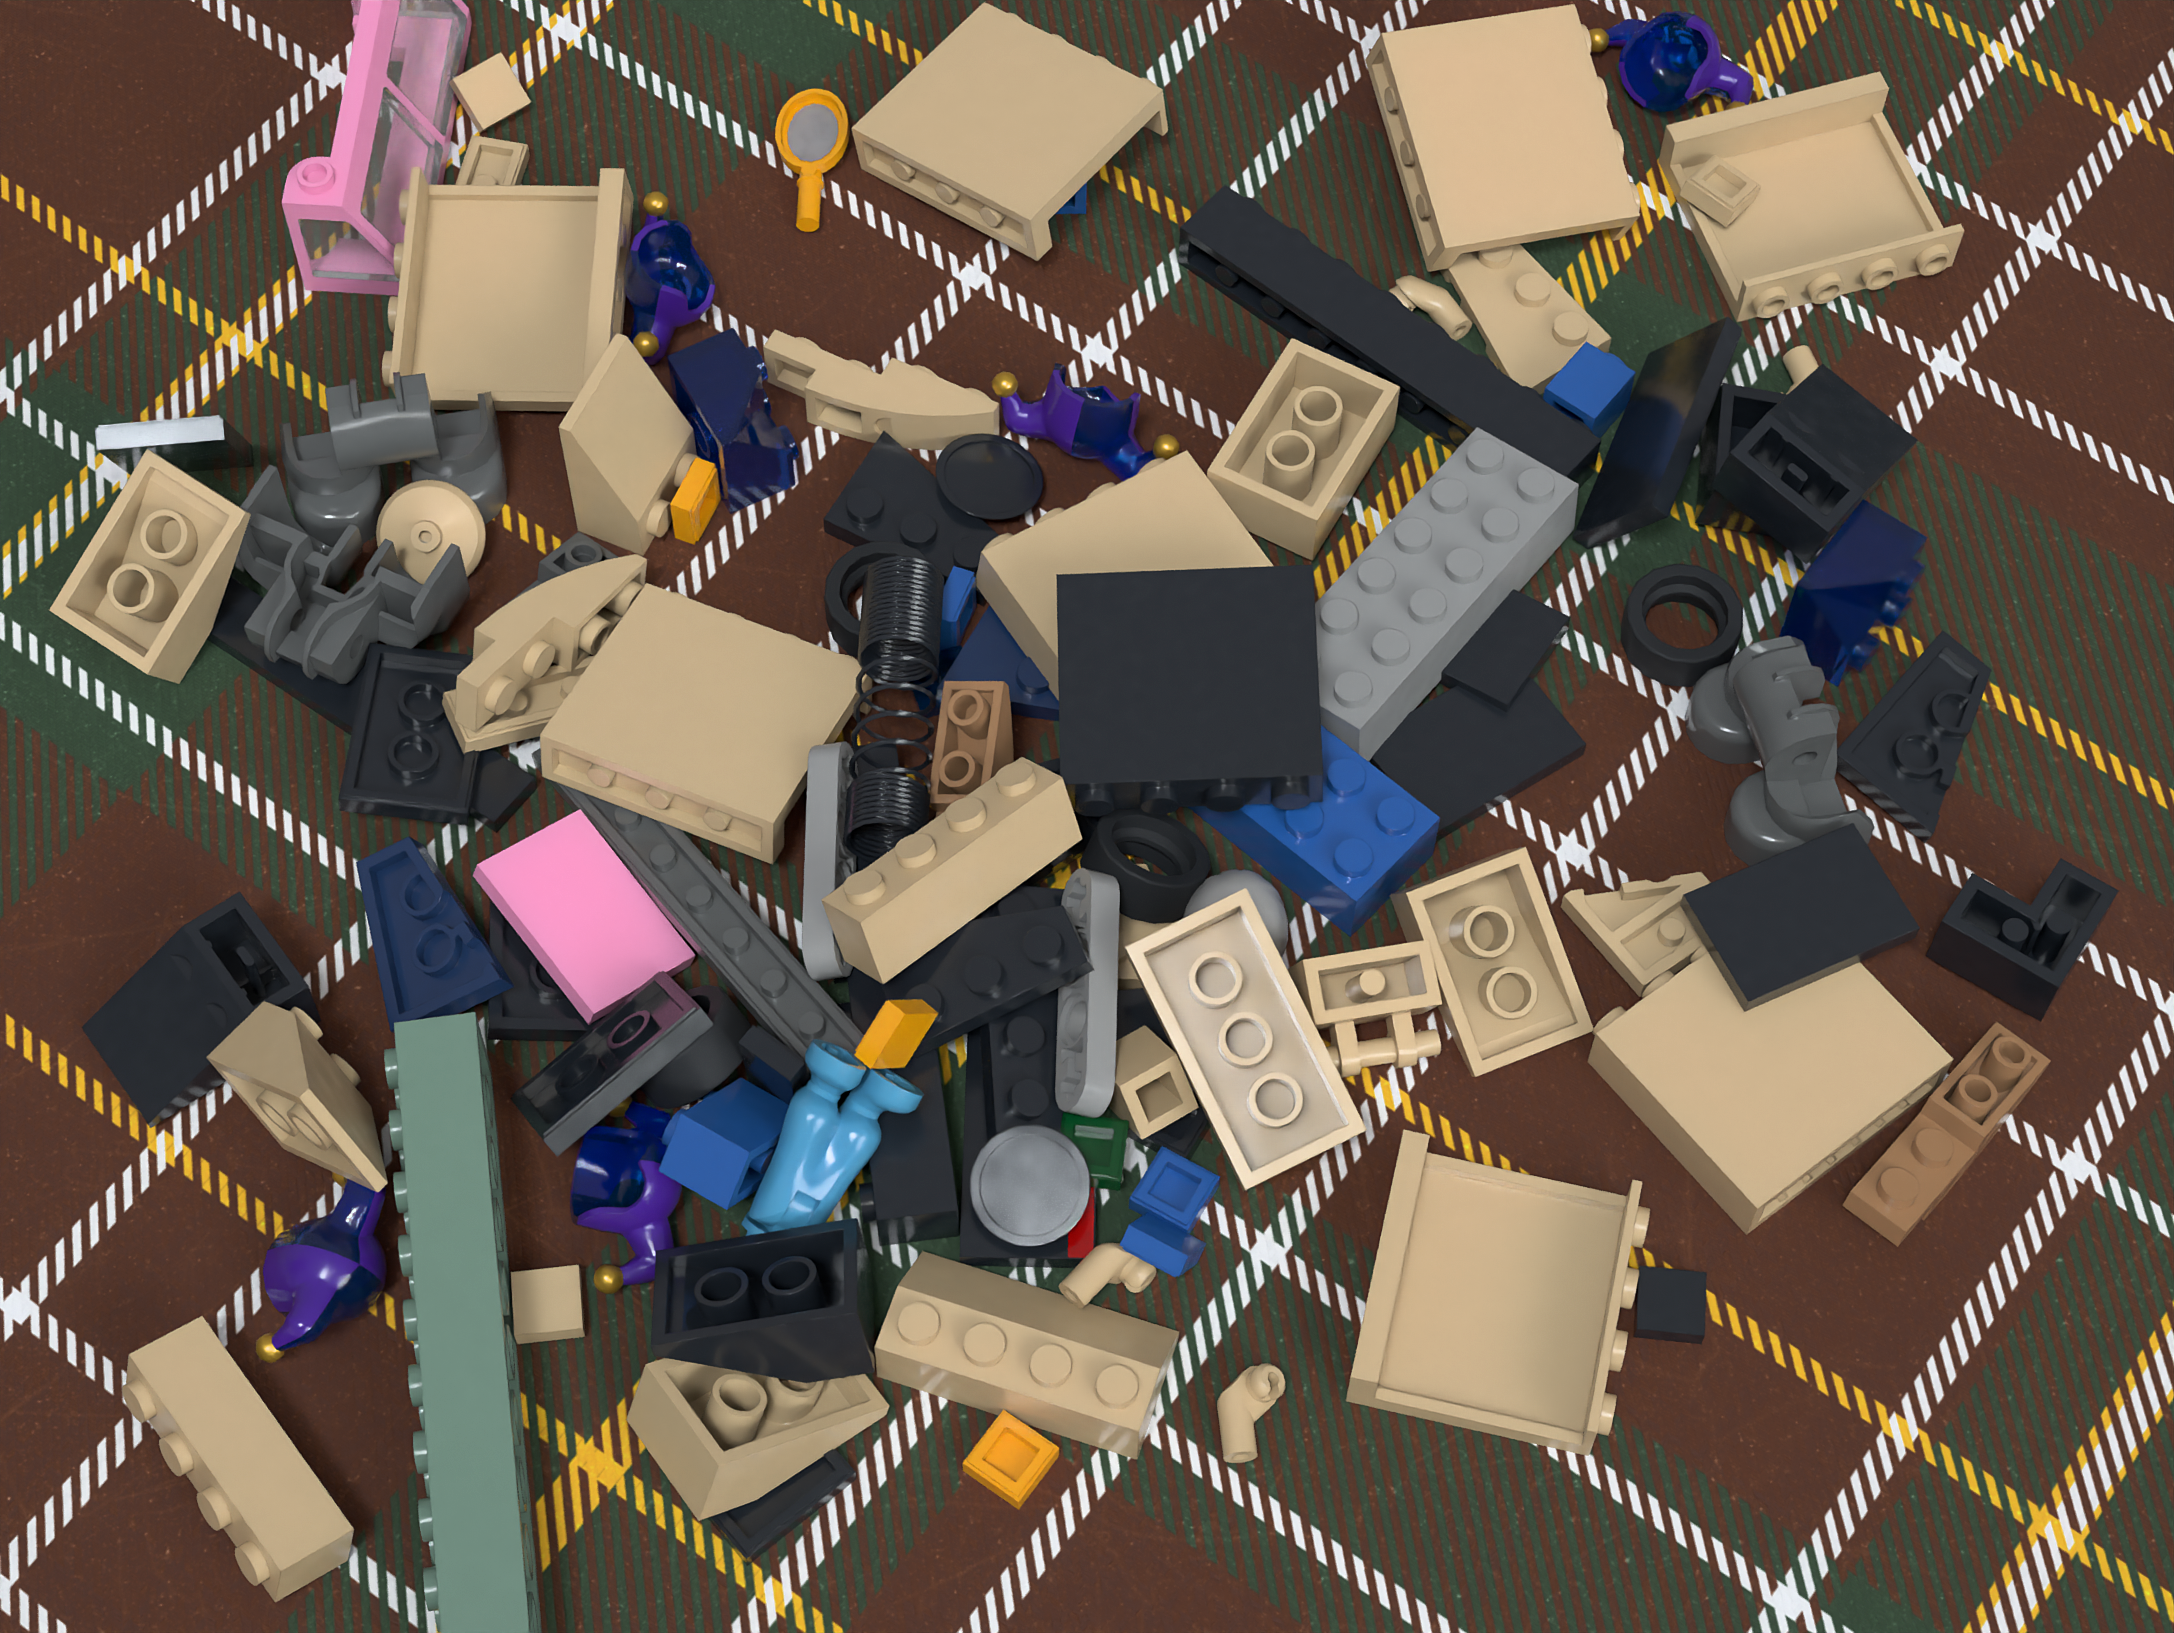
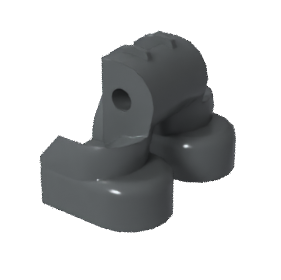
(338, 473)
(320, 626)
(1756, 714)

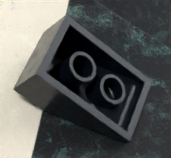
(769, 1303)

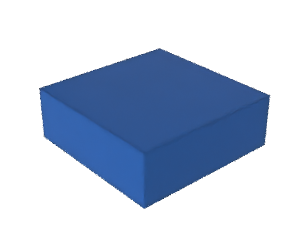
(957, 607)
(1174, 1190)
(1162, 1245)

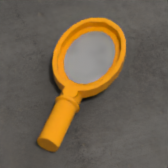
(811, 140)

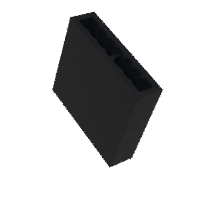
(1189, 689)

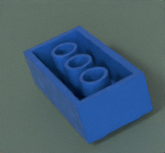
(1340, 851)

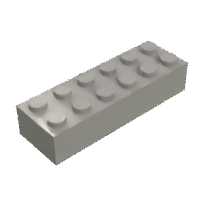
(1433, 583)

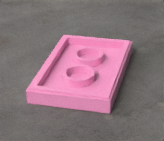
(583, 915)

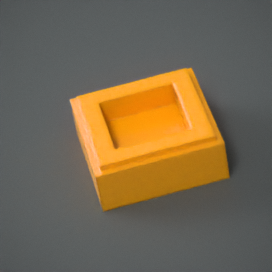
(695, 501)
(895, 1033)
(1010, 1459)

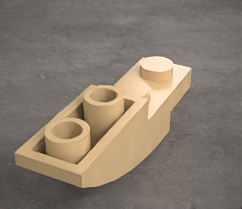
(861, 404)
(548, 624)

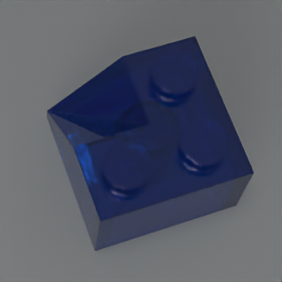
(725, 404)
(1855, 591)

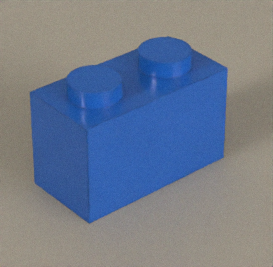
(724, 1142)

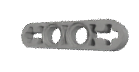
(826, 856)
(1090, 1002)

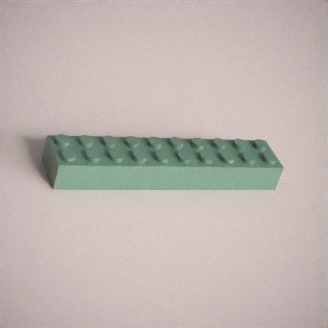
(461, 1331)

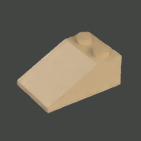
(625, 450)
(156, 569)
(1495, 960)
(302, 1093)
(740, 1433)

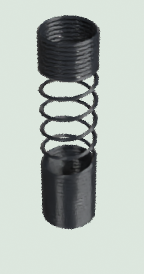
(901, 645)

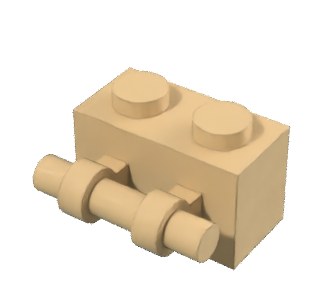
(1368, 988)

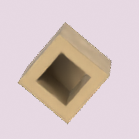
(1149, 1084)

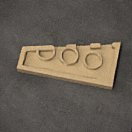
(1522, 313)

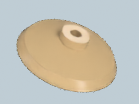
(425, 521)

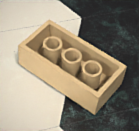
(1245, 1039)

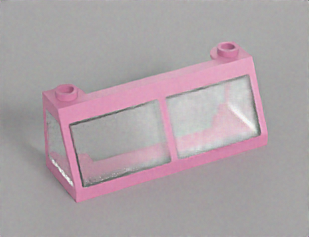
(390, 118)

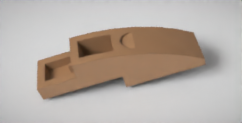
(970, 740)
(1947, 1134)

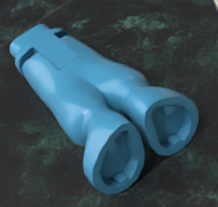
(823, 1144)

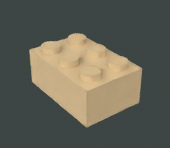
(1304, 447)

